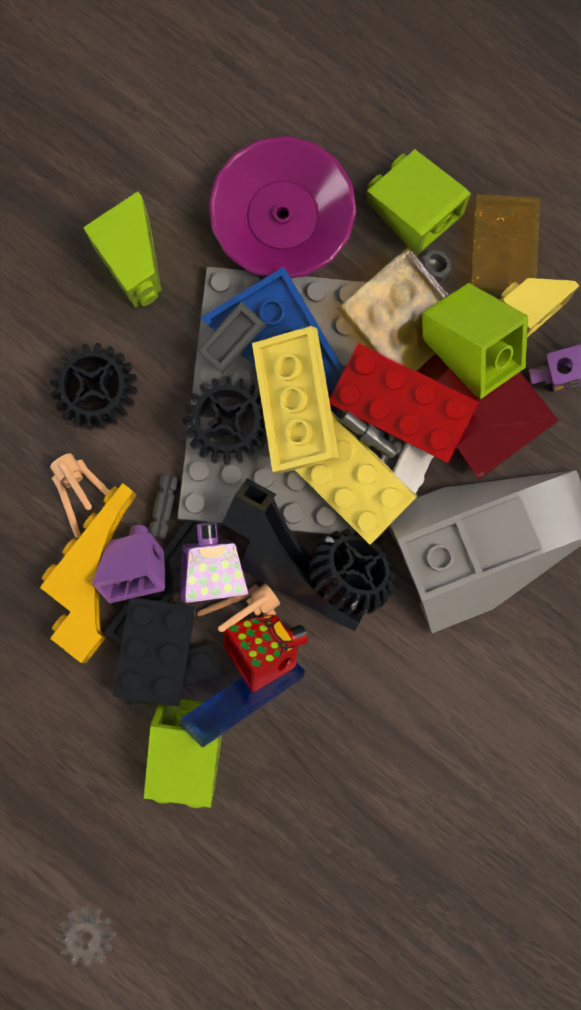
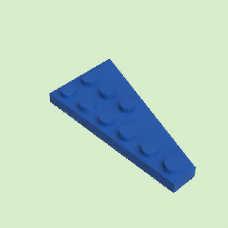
(283, 311)

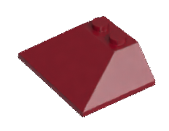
(502, 421)

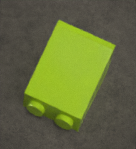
(417, 200)
(127, 249)
(477, 338)
(176, 763)

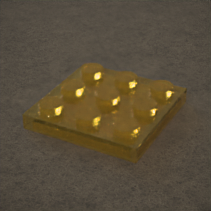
(391, 307)

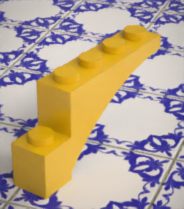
(73, 578)

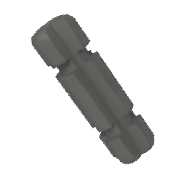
(163, 506)

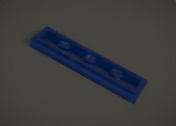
(233, 706)

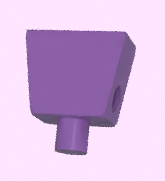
(131, 567)

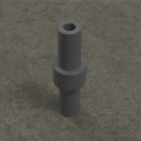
(368, 434)

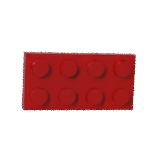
(403, 403)

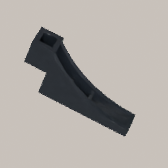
(275, 552)

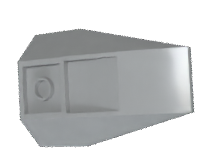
(486, 541)

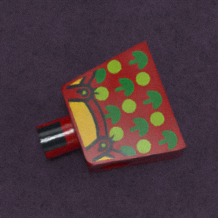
(263, 649)

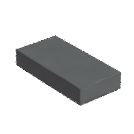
(231, 337)

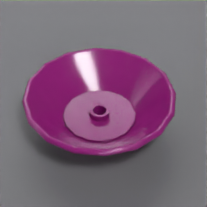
(275, 178)

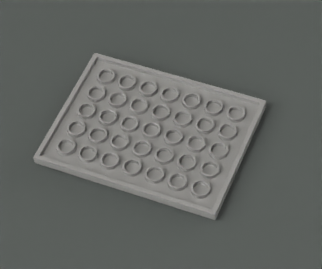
(210, 487)

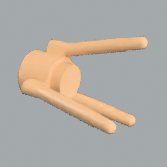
(68, 473)
(261, 601)

